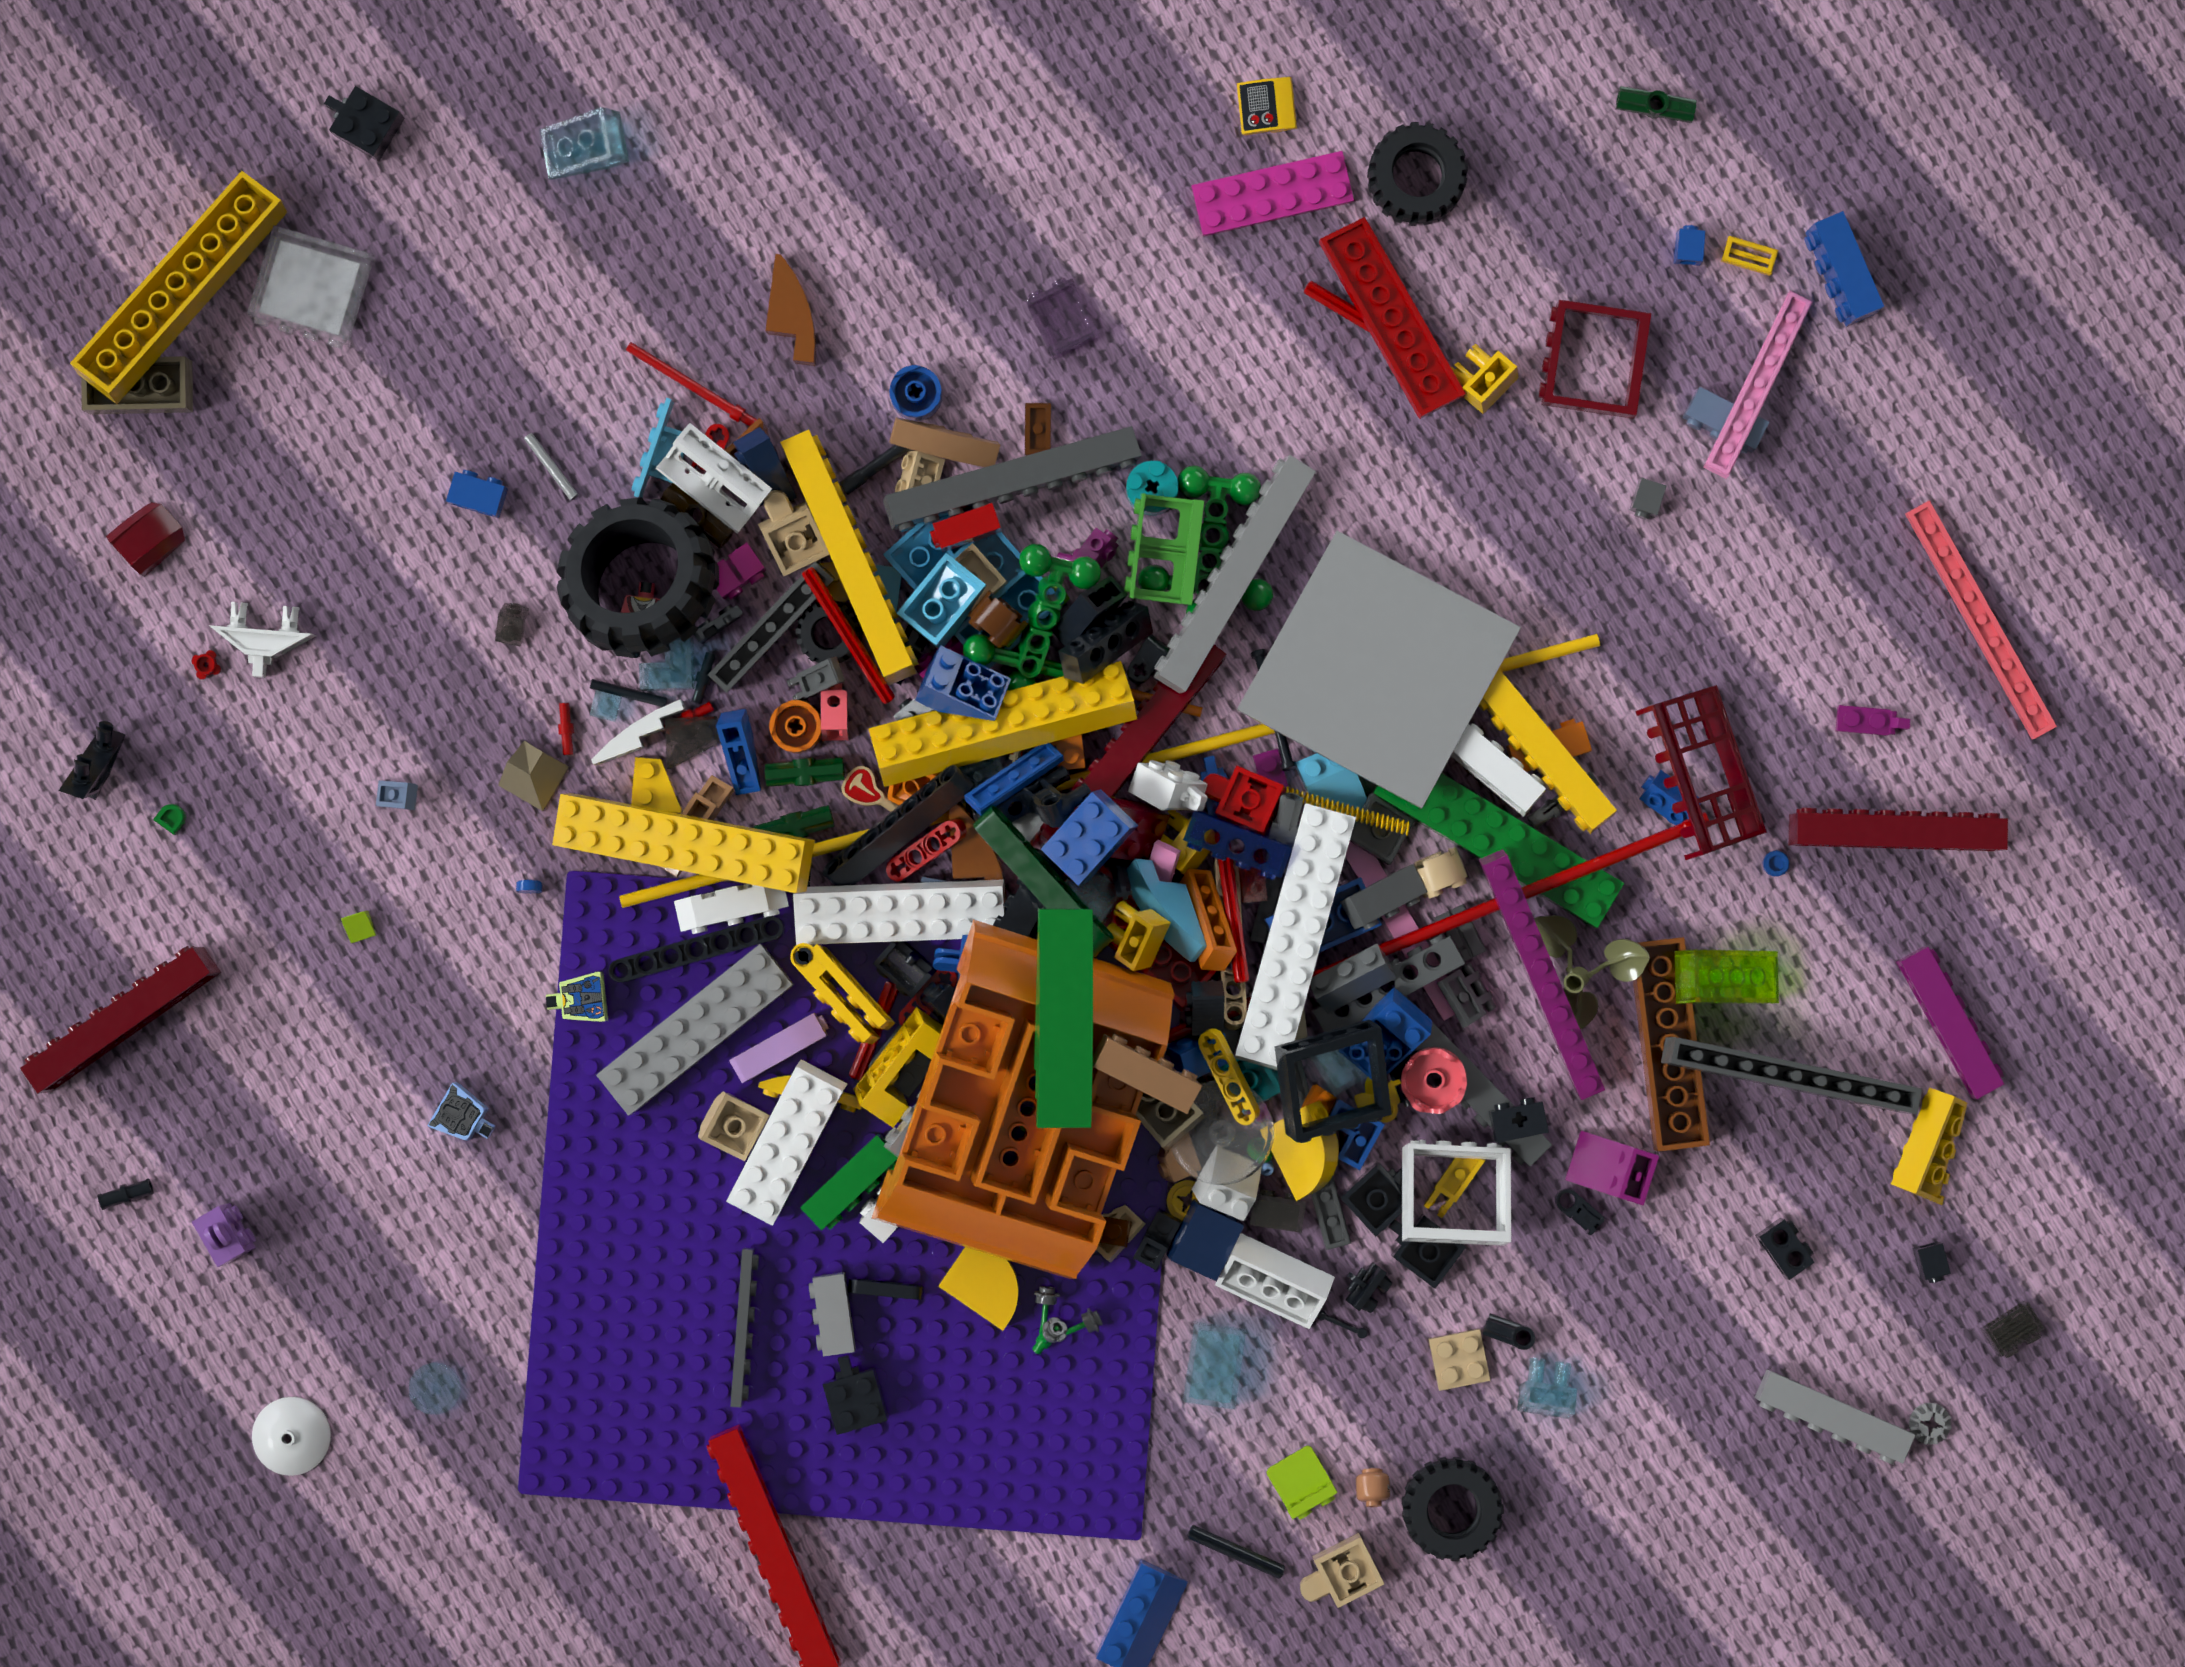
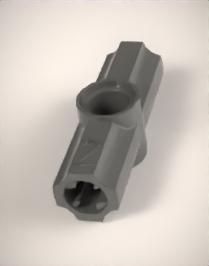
(1286, 823)

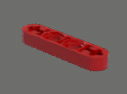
(927, 852)

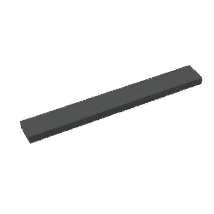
(1326, 1200)

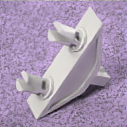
(262, 644)

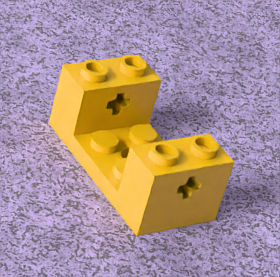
(876, 1088)

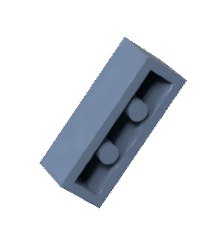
(1711, 412)

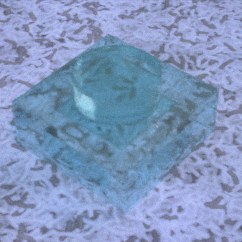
(605, 706)

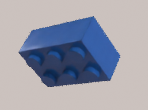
(1089, 837)

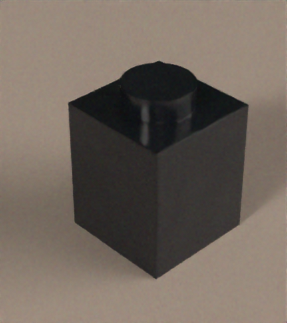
(1931, 1261)

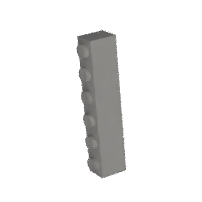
(1834, 1416)

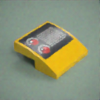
(1266, 106)

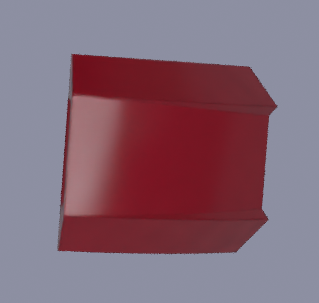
(147, 537)

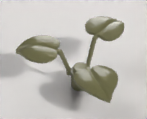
(1624, 956)

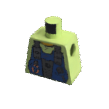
(581, 998)

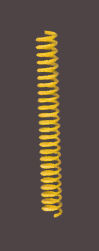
(1321, 802)

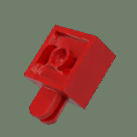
(1245, 799)

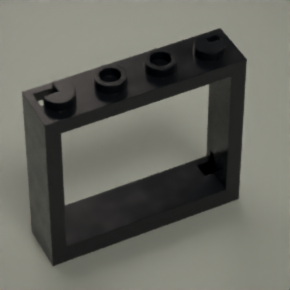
(1319, 1044)

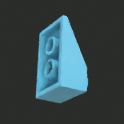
(942, 601)
(1331, 781)

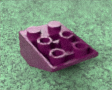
(1612, 1167)

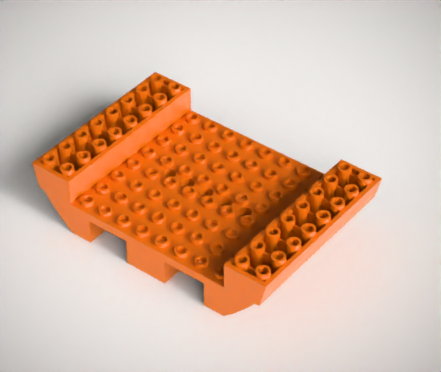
(951, 1160)

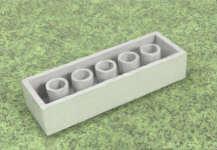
(786, 1142)

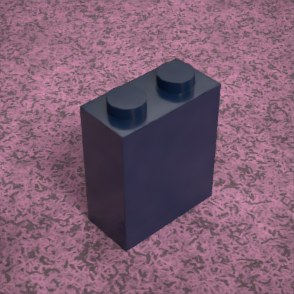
(1205, 1240)

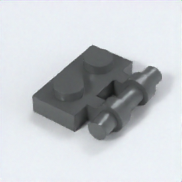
(1462, 998)

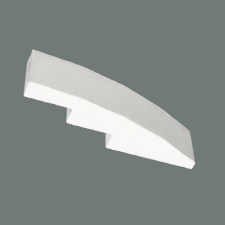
(630, 738)

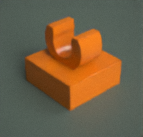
(1319, 1094)

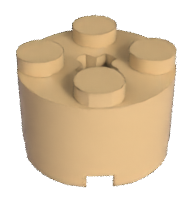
(1441, 871)

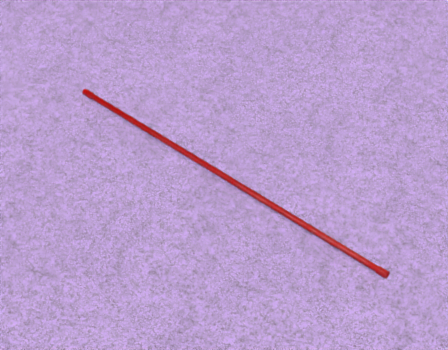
(1491, 906)

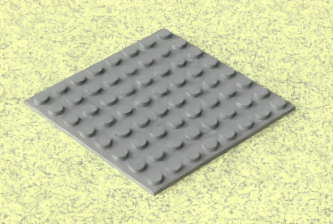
(1379, 669)

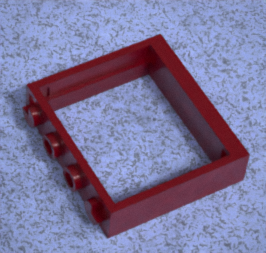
(1550, 363)

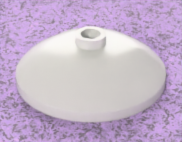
(308, 1431)

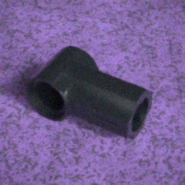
(1506, 1331)

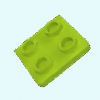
(1301, 1482)

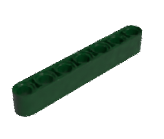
(1035, 870)

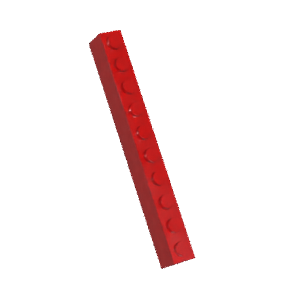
(772, 1548)

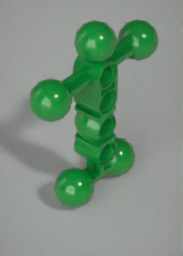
(1244, 490)
(1036, 561)

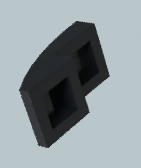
(1157, 1239)

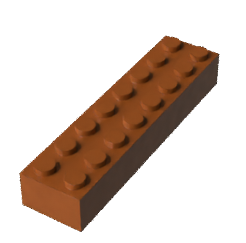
(1672, 1092)

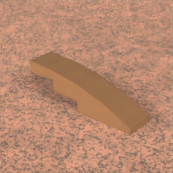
(944, 443)

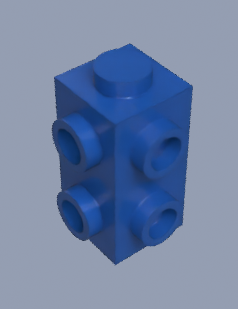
(1661, 798)

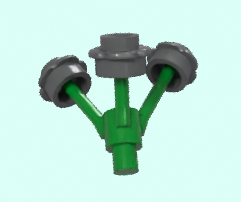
(1055, 1330)

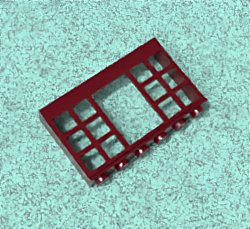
(1739, 792)

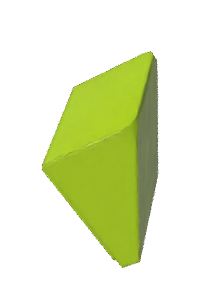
(358, 926)

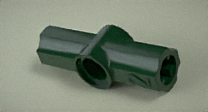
(1672, 106)
(804, 772)
(801, 823)

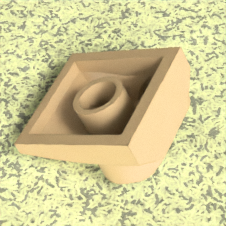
(732, 1125)

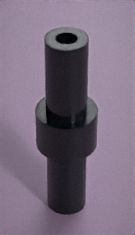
(702, 678)

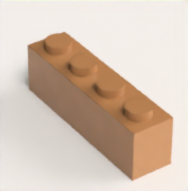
(1146, 1073)

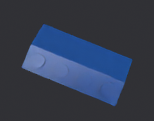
(1141, 1617)

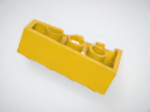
(1930, 1146)

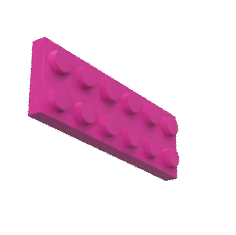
(1272, 193)

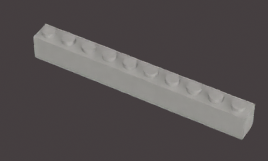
(1234, 573)

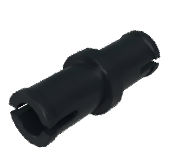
(125, 1194)

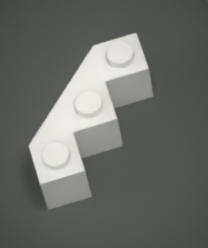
(728, 905)

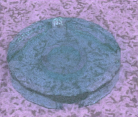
(434, 1388)

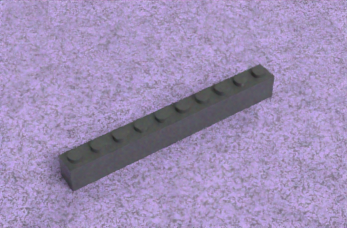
(1012, 478)
(1791, 1075)

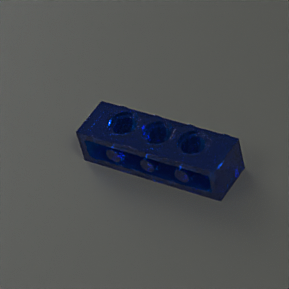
(1202, 822)

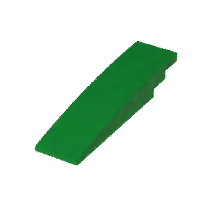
(1064, 1018)

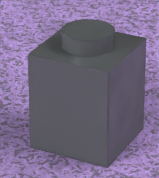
(1647, 499)

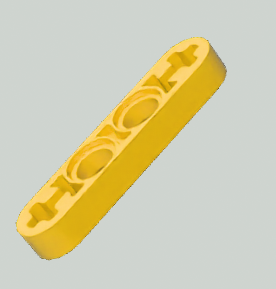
(1224, 1078)

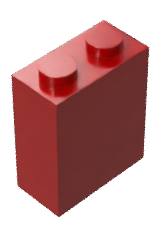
(965, 528)

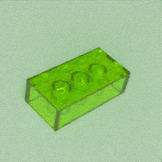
(1726, 977)

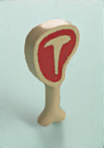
(862, 789)

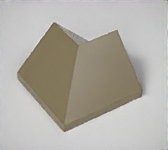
(532, 775)

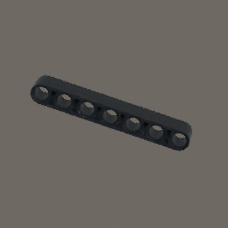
(898, 827)
(684, 949)

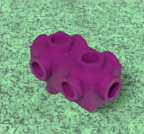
(1097, 546)

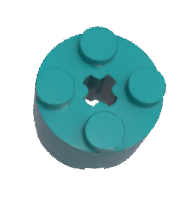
(1154, 473)

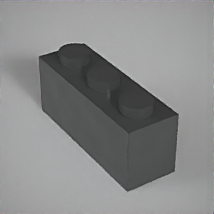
(1384, 897)
(1352, 978)

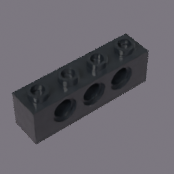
(1105, 641)

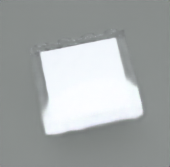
(310, 287)

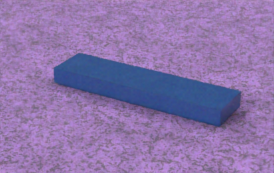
(1014, 778)

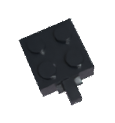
(364, 122)
(1375, 1197)
(1426, 1259)
(854, 1398)

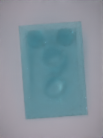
(584, 144)

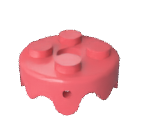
(1429, 1098)

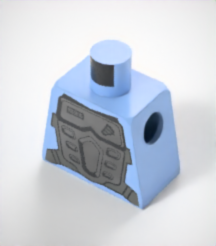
(461, 1115)

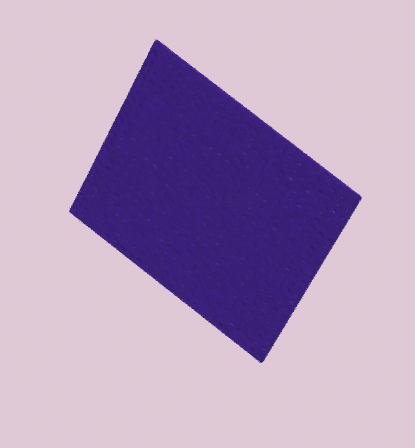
(648, 1269)

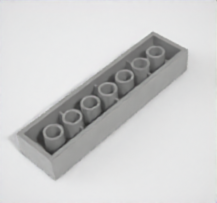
(695, 1029)

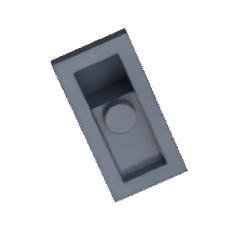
(396, 795)

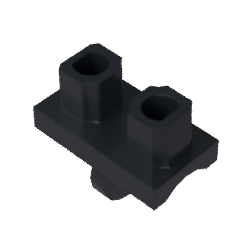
(1364, 1285)

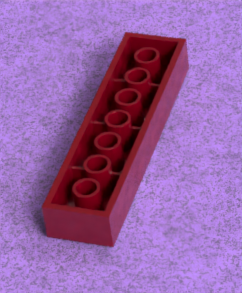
(1900, 831)
(120, 1019)

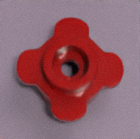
(199, 661)

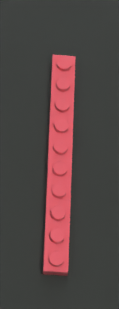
(1980, 620)

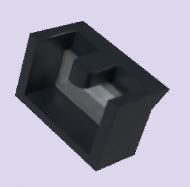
(904, 967)

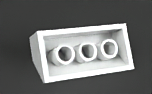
(1275, 1281)

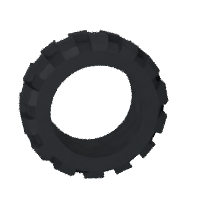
(608, 536)

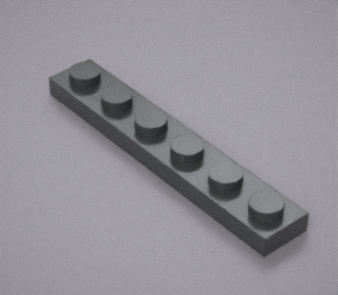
(744, 1339)

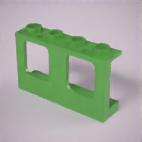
(1180, 551)

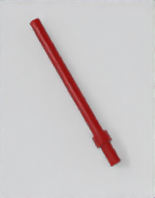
(736, 412)

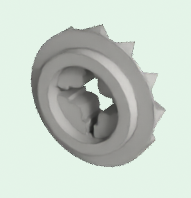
(1925, 1412)

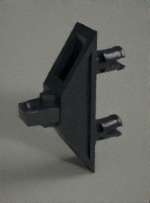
(94, 764)

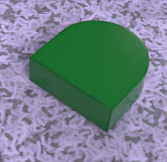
(171, 818)

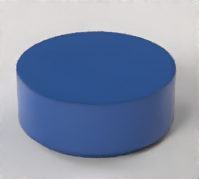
(1775, 863)
(529, 886)

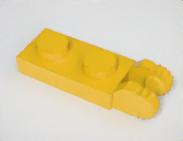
(1454, 1182)

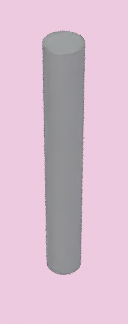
(551, 466)

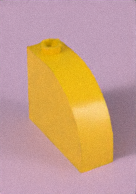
(1307, 1164)
(984, 1285)

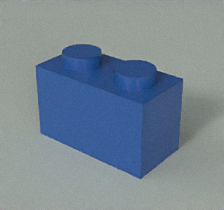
(477, 494)

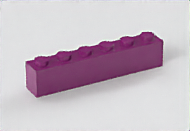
(1950, 1022)

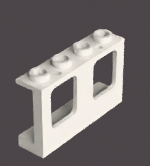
(721, 470)

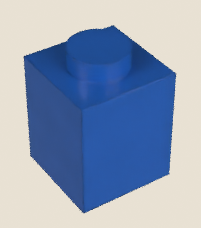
(1689, 246)

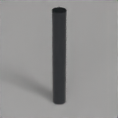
(628, 693)

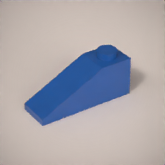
(739, 750)

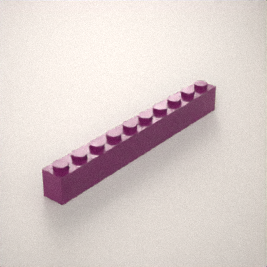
(1541, 974)

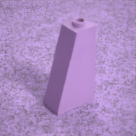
(779, 1047)

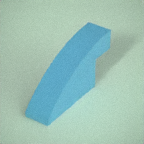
(1172, 903)

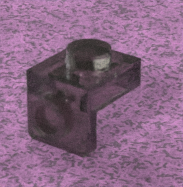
(511, 624)

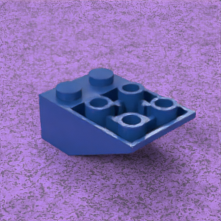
(962, 686)
(1402, 1032)

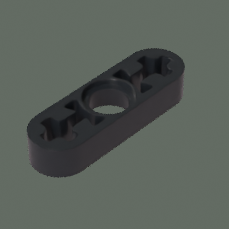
(885, 1288)

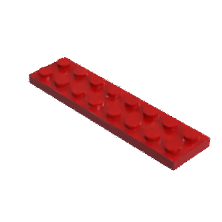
(1392, 317)

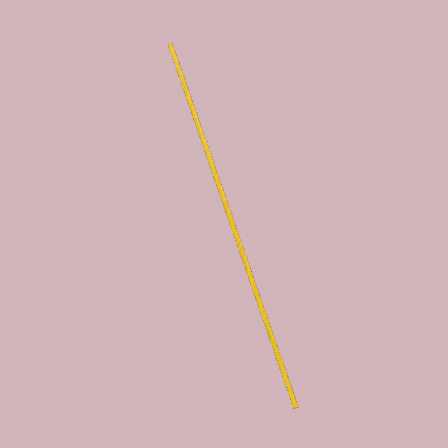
(1161, 756)

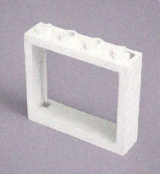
(1458, 1236)

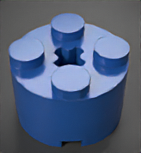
(922, 379)

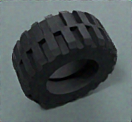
(1428, 141)
(1469, 1540)

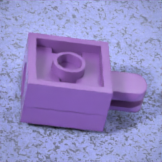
(224, 1234)

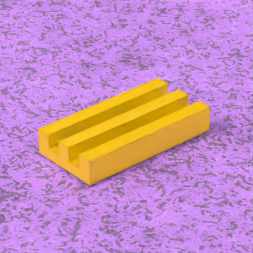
(1746, 265)

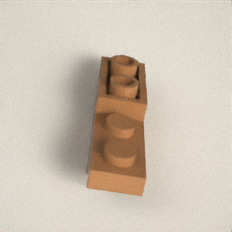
(706, 804)

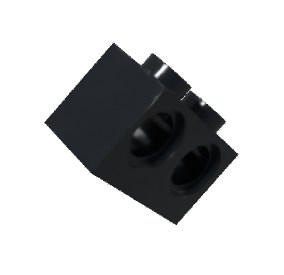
(1780, 1252)

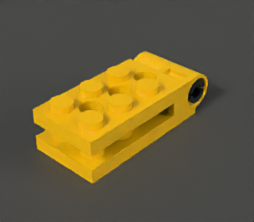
(818, 971)

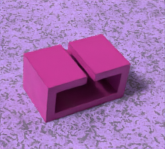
(738, 570)

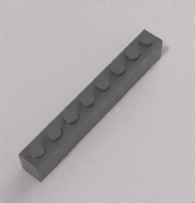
(1482, 1096)

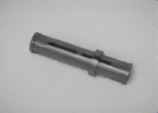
(1538, 818)

